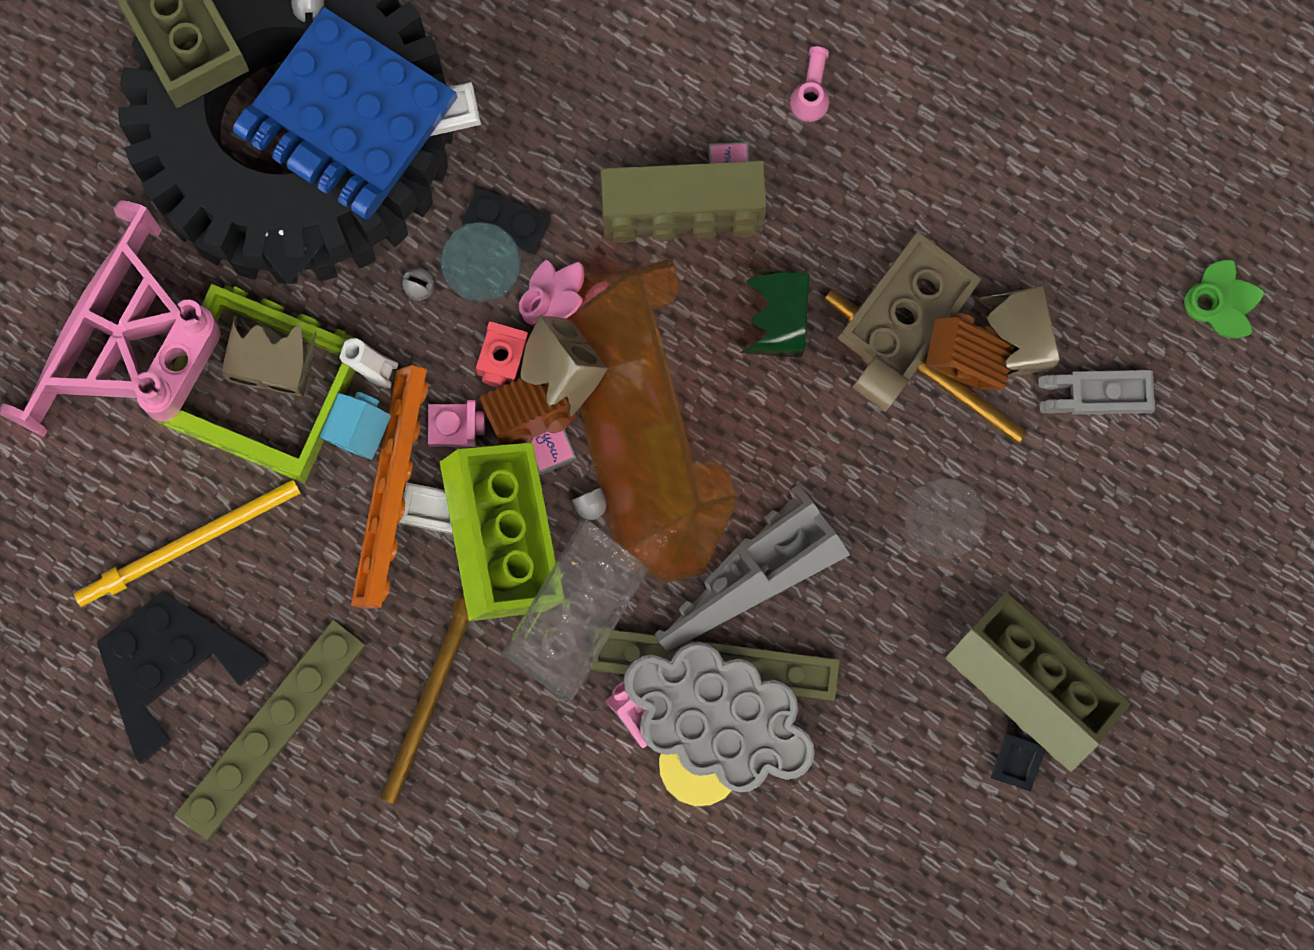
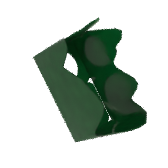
(783, 316)

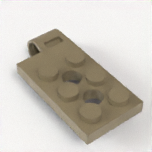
(898, 348)

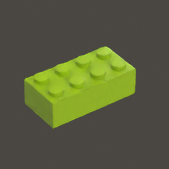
(498, 527)

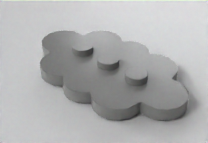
(719, 717)

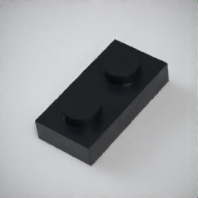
(521, 222)

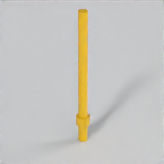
(115, 580)

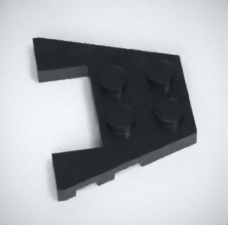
(157, 651)

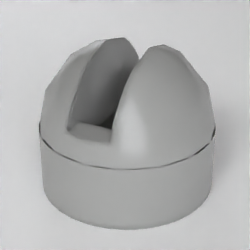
(301, 7)
(414, 289)
(591, 504)

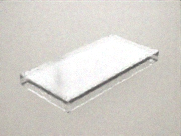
(575, 611)

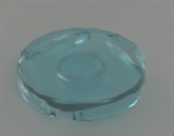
(481, 262)

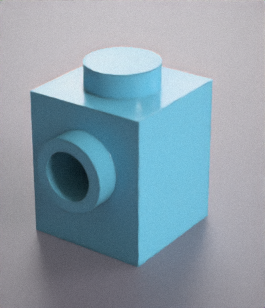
(355, 424)

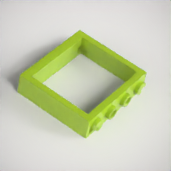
(270, 315)

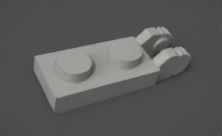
(1101, 392)

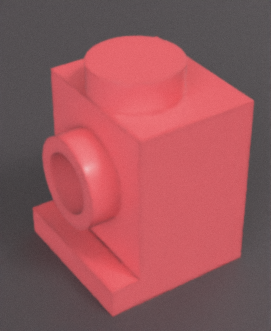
(506, 338)

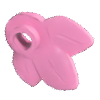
(552, 292)

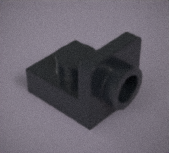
(1018, 758)

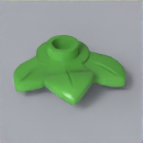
(1228, 298)

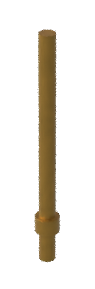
(948, 384)
(427, 702)

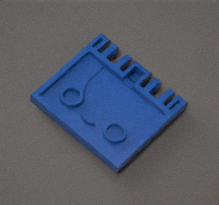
(348, 106)

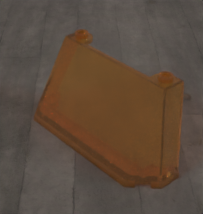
(654, 493)

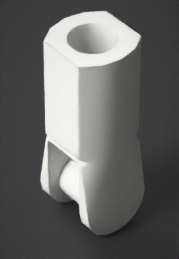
(368, 362)

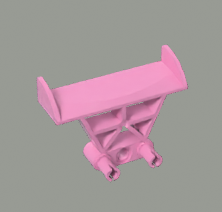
(159, 390)

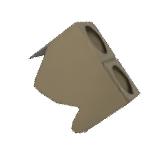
(1025, 323)
(563, 358)
(268, 360)

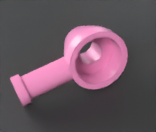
(814, 110)

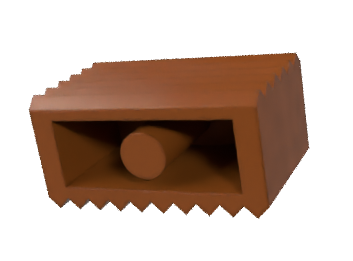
(969, 352)
(522, 412)

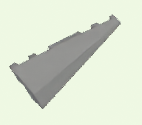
(782, 554)

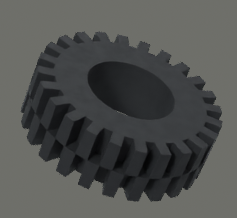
(232, 207)

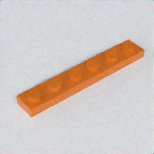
(386, 502)

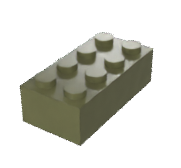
(185, 45)
(683, 200)
(1038, 682)

